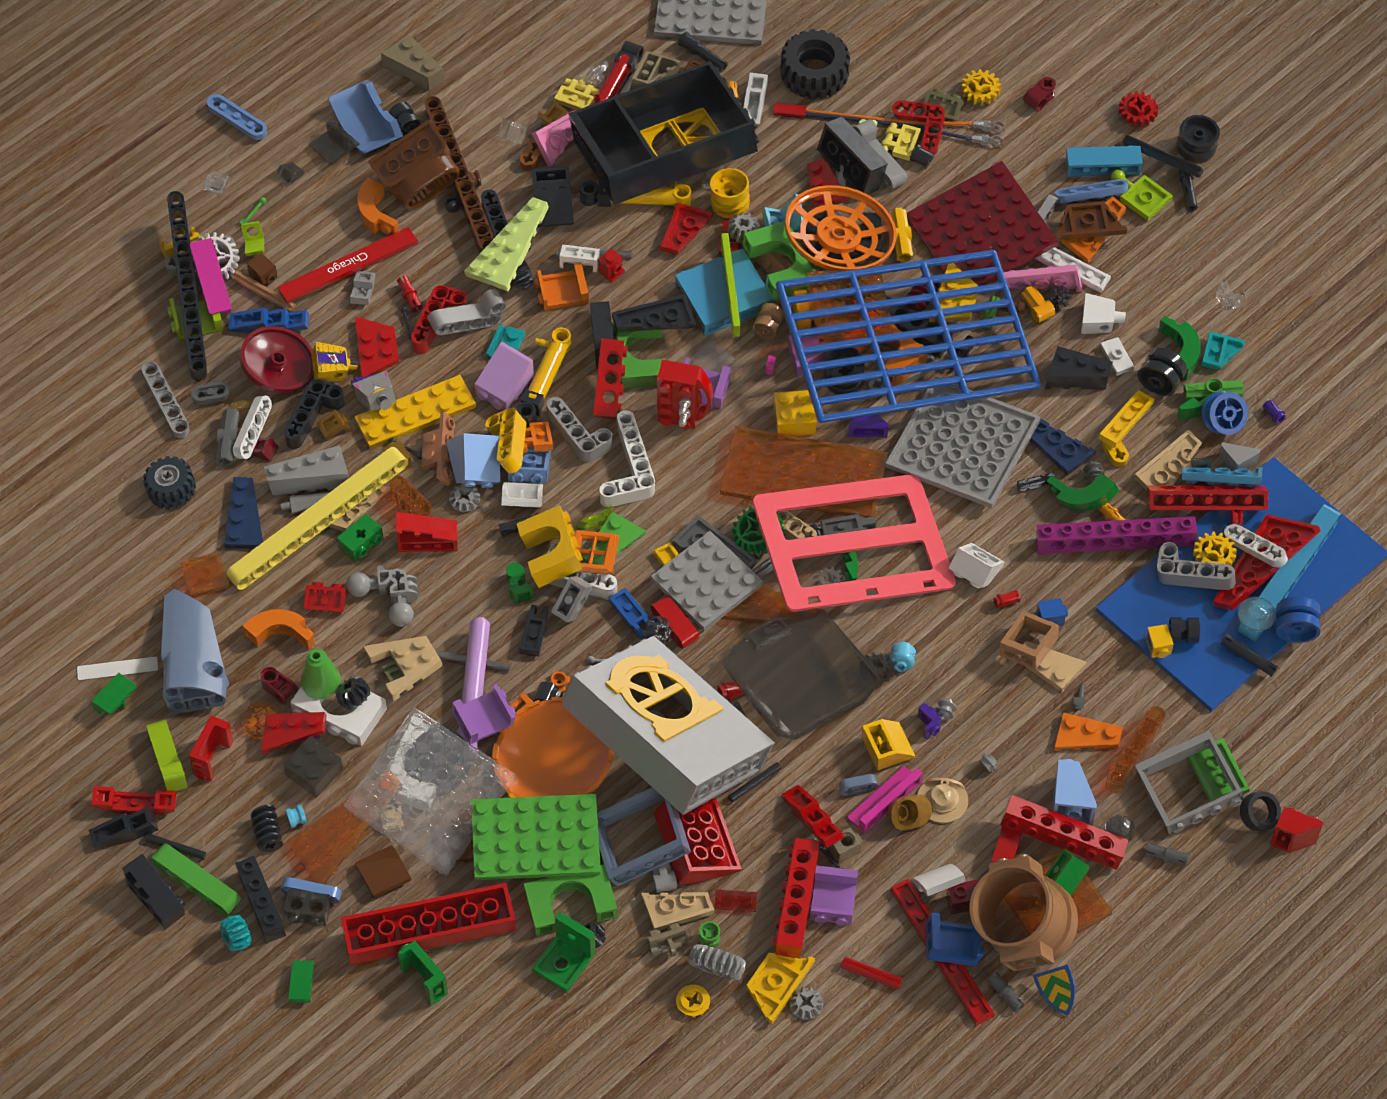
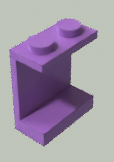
(719, 383)
(484, 715)
(833, 895)

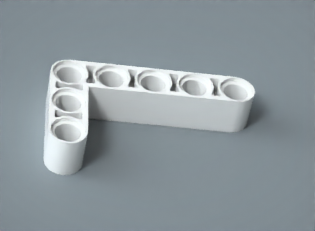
(639, 478)

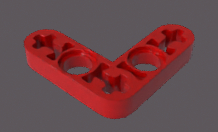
(930, 120)

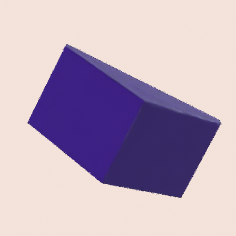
(868, 427)

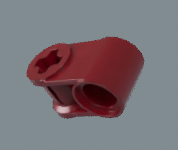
(1040, 93)
(281, 687)

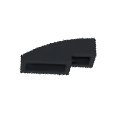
(124, 829)

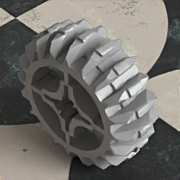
(717, 962)

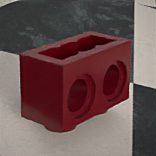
(960, 896)

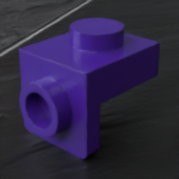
(930, 717)

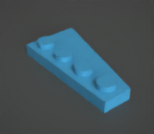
(1223, 475)

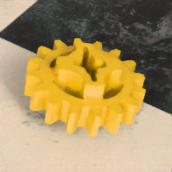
(980, 87)
(1215, 549)

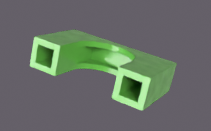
(774, 240)
(637, 371)
(542, 892)

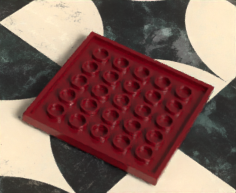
(983, 216)

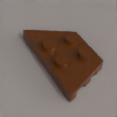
(1088, 221)

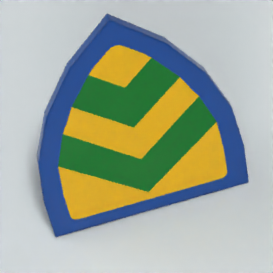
(1057, 988)

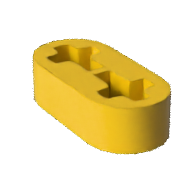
(1112, 453)

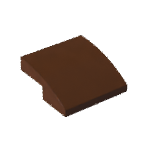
(383, 871)

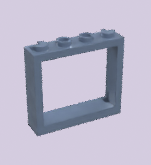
(650, 860)

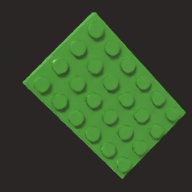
(535, 837)

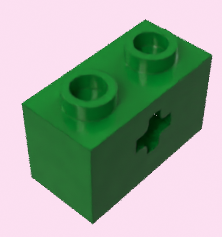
(360, 537)

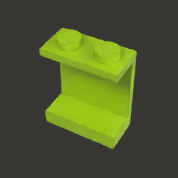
(209, 322)

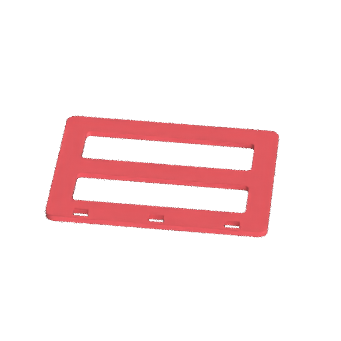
(843, 593)

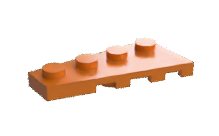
(1087, 247)

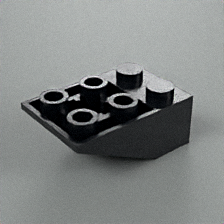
(554, 188)

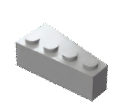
(308, 472)

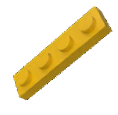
(1126, 418)

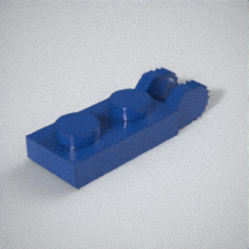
(629, 611)

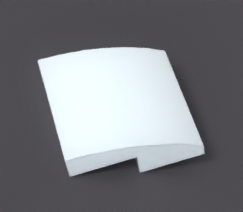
(939, 879)

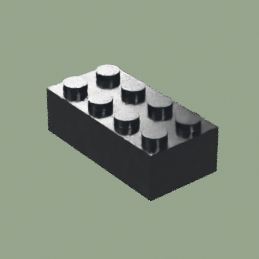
(846, 147)

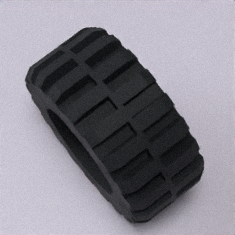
(819, 46)

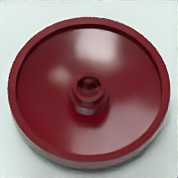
(277, 359)

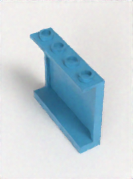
(707, 291)

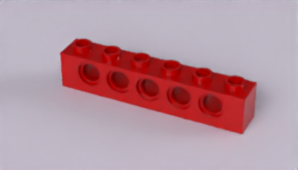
(1207, 497)
(1064, 832)
(791, 944)

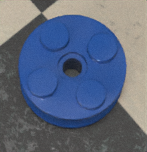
(1224, 412)

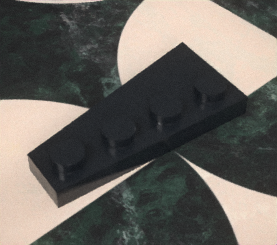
(657, 315)

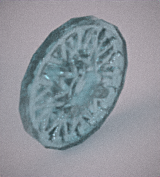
(1256, 614)

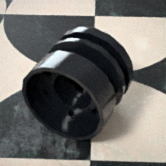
(845, 370)

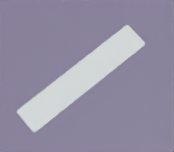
(112, 668)

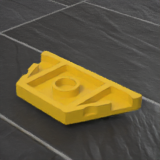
(956, 301)
(776, 982)

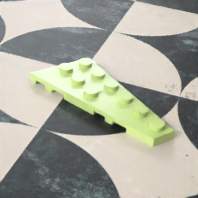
(506, 252)

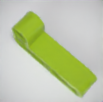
(166, 756)

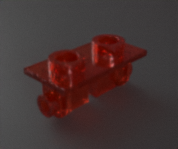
(736, 900)

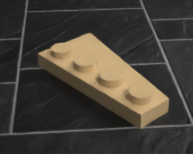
(1169, 464)

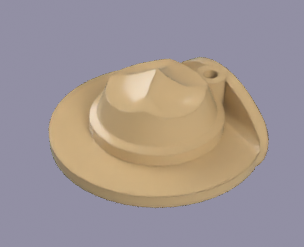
(947, 799)

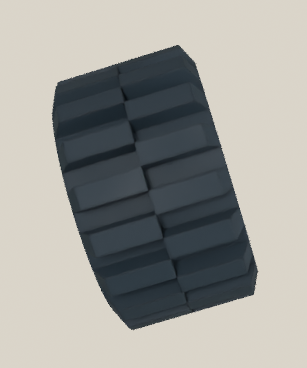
(169, 482)

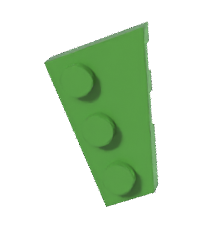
(620, 526)

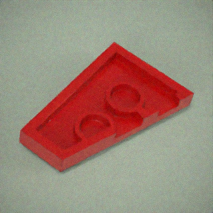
(822, 175)
(683, 227)
(291, 727)

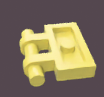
(574, 99)
(905, 143)

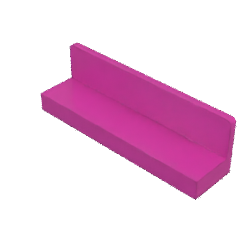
(210, 277)
(878, 803)

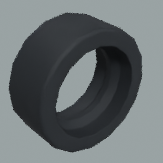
(1247, 816)

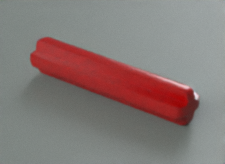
(871, 972)

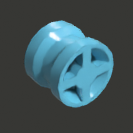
(296, 816)

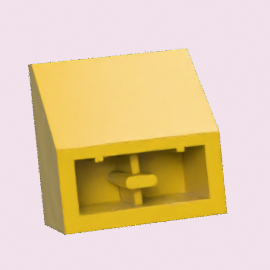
(886, 743)

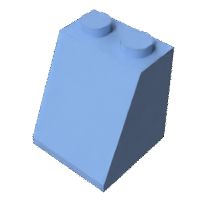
(475, 459)
(1072, 792)

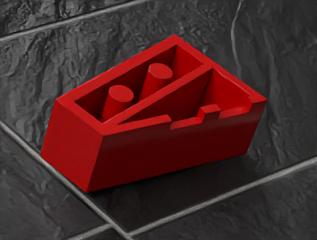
(425, 533)

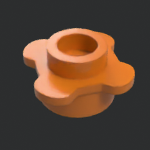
(560, 676)

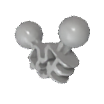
(400, 612)

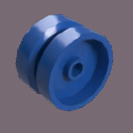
(1298, 619)

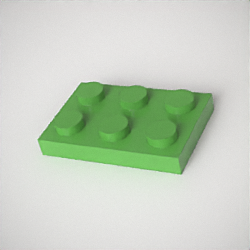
(1210, 774)

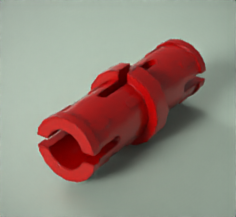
(409, 293)

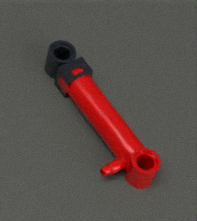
(624, 66)

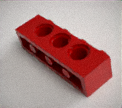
(607, 348)

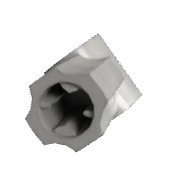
(664, 879)

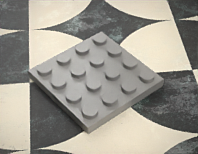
(707, 580)

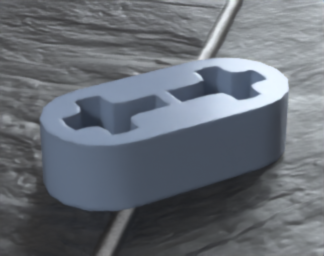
(858, 785)

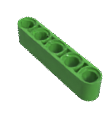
(195, 879)

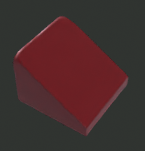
(265, 449)

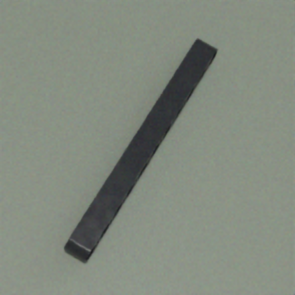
(187, 293)

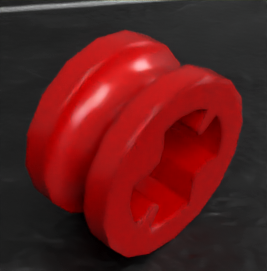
(1236, 517)

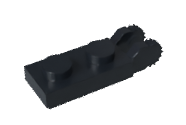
(534, 632)

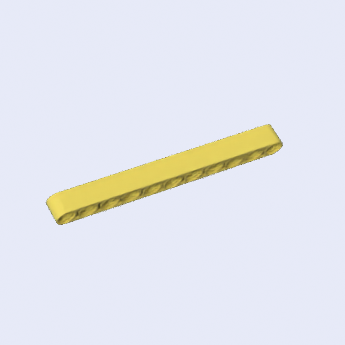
(316, 518)

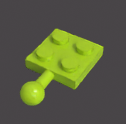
(1144, 196)

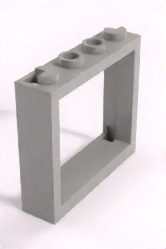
(1175, 755)

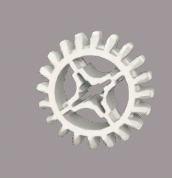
(231, 258)

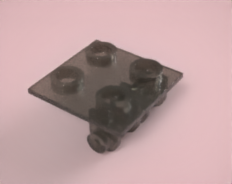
(333, 143)

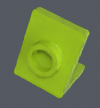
(253, 243)

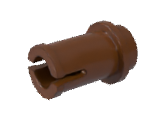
(1020, 306)

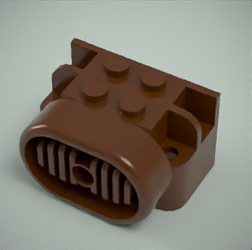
(416, 166)

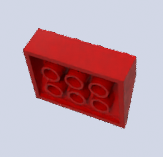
(708, 840)

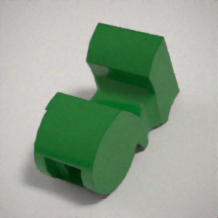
(516, 578)

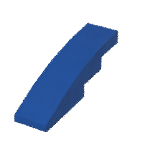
(254, 319)

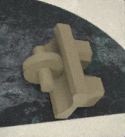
(667, 941)

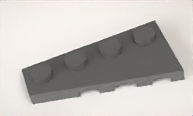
(698, 528)

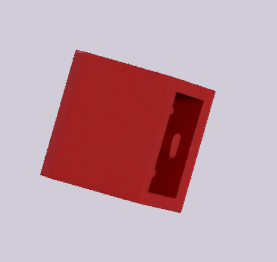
(1295, 830)

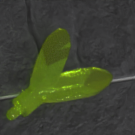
(597, 519)

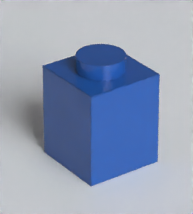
(1052, 610)

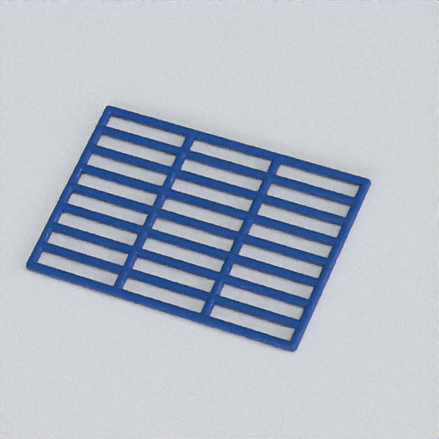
(873, 340)

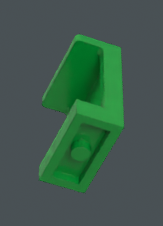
(413, 956)

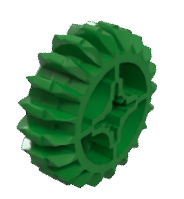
(747, 535)

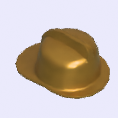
(909, 812)

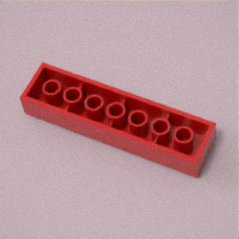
(428, 922)

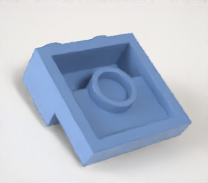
(534, 467)

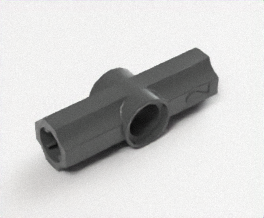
(227, 436)

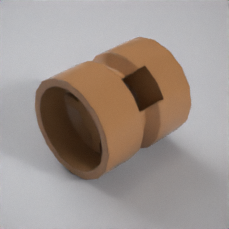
(768, 321)

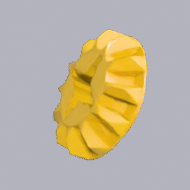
(690, 992)

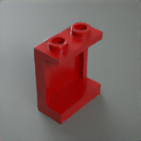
(214, 733)

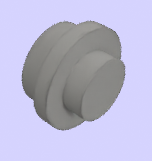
(989, 762)

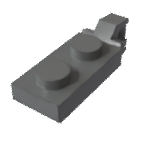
(847, 524)

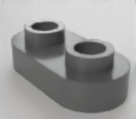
(210, 392)

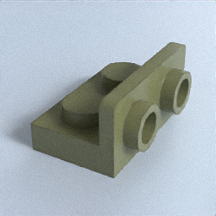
(951, 104)

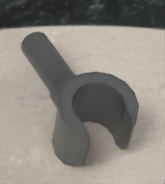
(1078, 702)

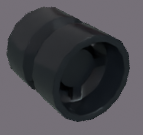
(405, 117)
(1184, 629)

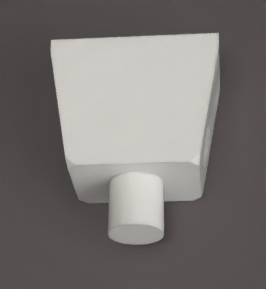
(1099, 315)

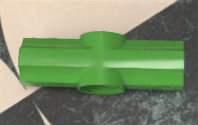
(1202, 390)

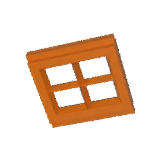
(609, 555)

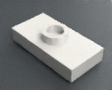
(1115, 352)

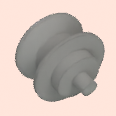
(946, 708)

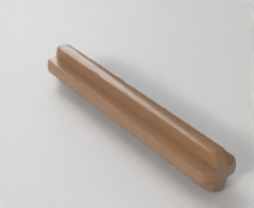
(262, 290)

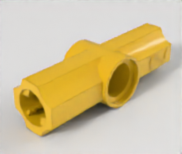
(903, 235)

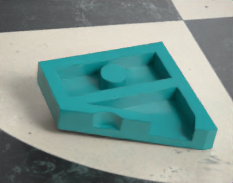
(1220, 350)

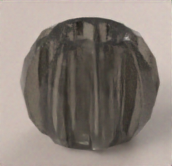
(662, 633)
(1121, 826)

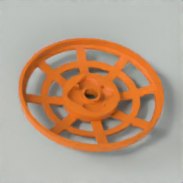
(834, 224)

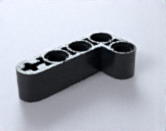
(494, 212)
(601, 327)
(309, 414)

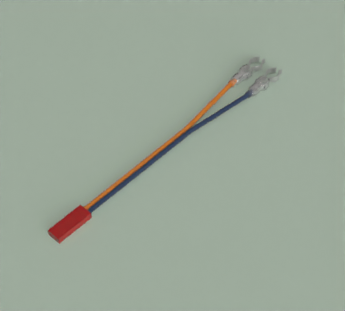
(799, 111)

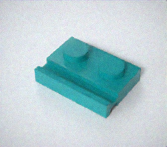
(508, 335)

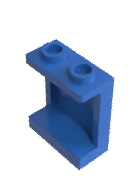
(952, 942)

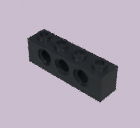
(260, 899)

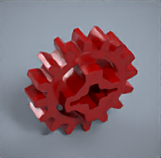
(1138, 109)

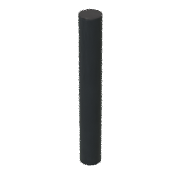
(754, 782)
(177, 846)

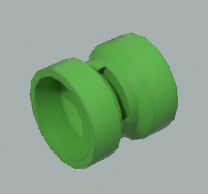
(709, 930)

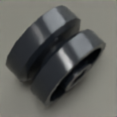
(1198, 138)
(1162, 371)

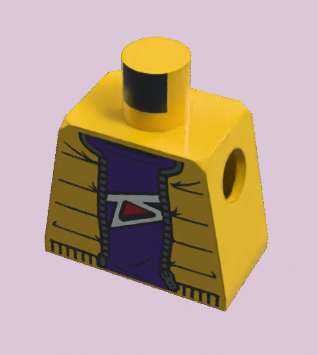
(331, 362)

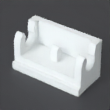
(578, 254)
(522, 494)

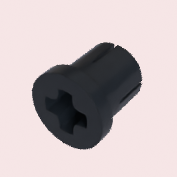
(921, 156)

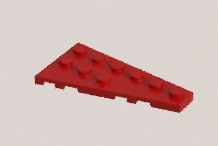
(1253, 572)

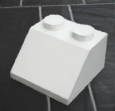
(975, 565)

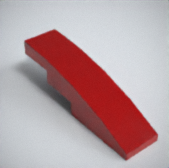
(812, 816)

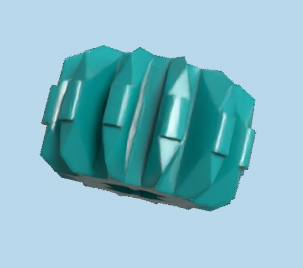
(235, 933)

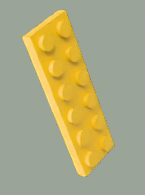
(415, 412)

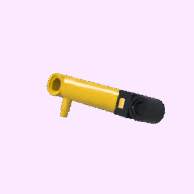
(592, 193)
(533, 398)

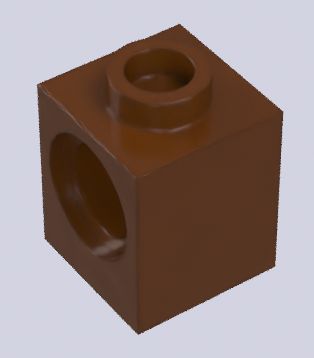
(262, 269)

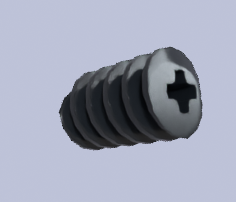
(266, 828)

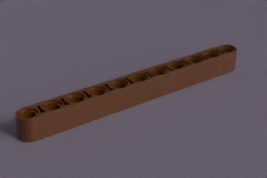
(463, 185)

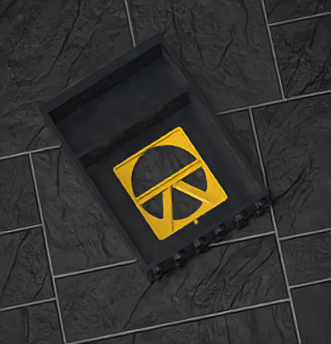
(620, 131)

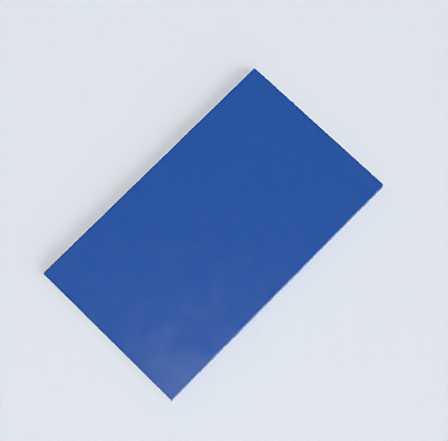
(1208, 668)

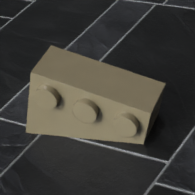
(413, 62)
(653, 68)

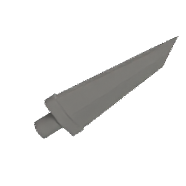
(302, 502)

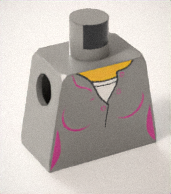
(375, 392)

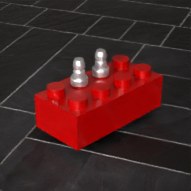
(680, 394)

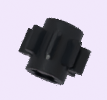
(1055, 300)
(599, 933)

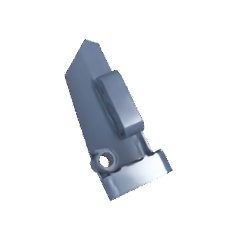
(190, 656)

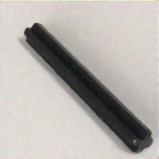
(1164, 156)

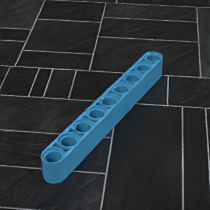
(1290, 573)

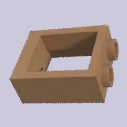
(1030, 657)

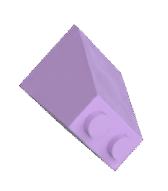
(505, 377)

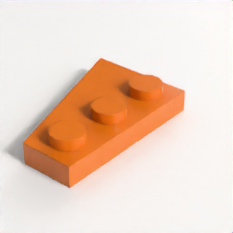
(1082, 732)

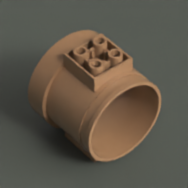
(1053, 934)

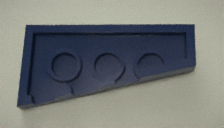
(1059, 448)

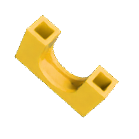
(563, 558)

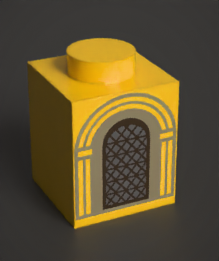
(1159, 641)

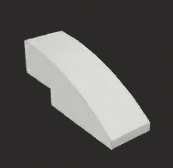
(756, 96)

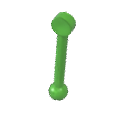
(262, 201)

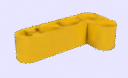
(511, 432)

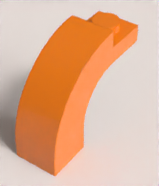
(368, 198)
(277, 622)

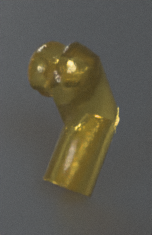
(241, 404)

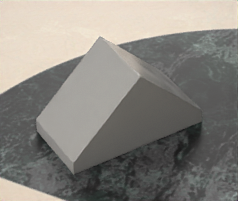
(1238, 456)

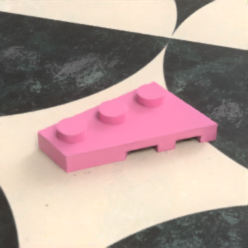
(554, 138)

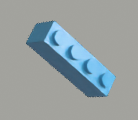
(1103, 160)

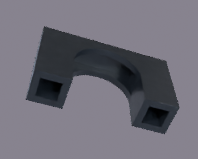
(866, 242)

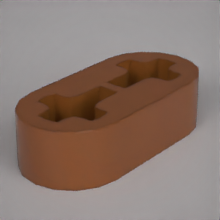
(530, 153)

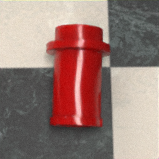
(1006, 599)

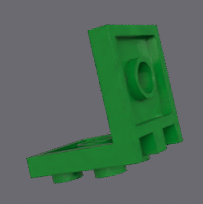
(574, 946)

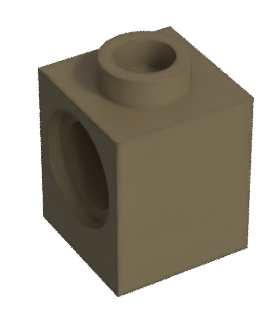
(843, 852)

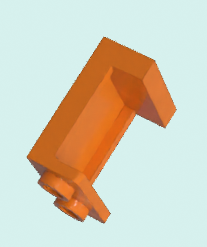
(562, 289)

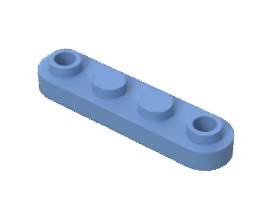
(237, 117)
(1094, 190)

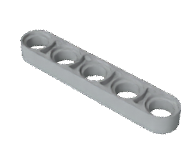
(165, 408)

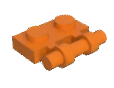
(539, 437)

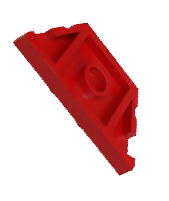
(376, 346)

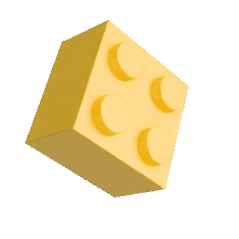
(794, 413)

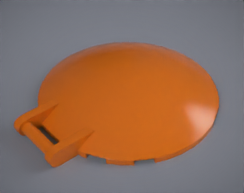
(550, 751)

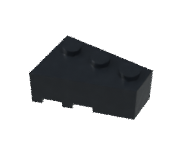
(1078, 370)
(153, 891)

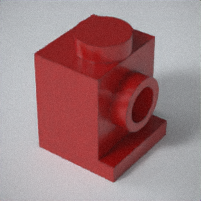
(610, 265)

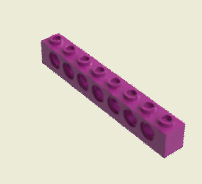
(1115, 535)

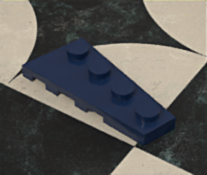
(243, 520)

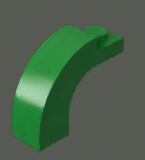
(1186, 339)
(1085, 499)

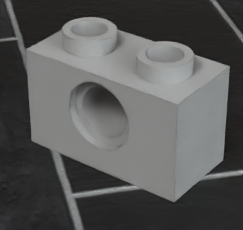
(572, 599)

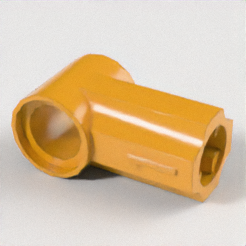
(1039, 308)

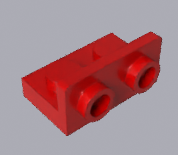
(325, 598)

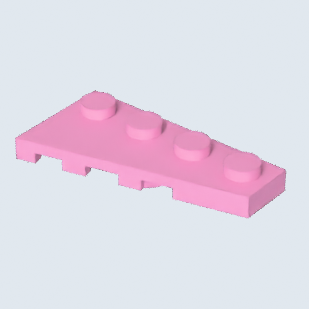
(1045, 278)

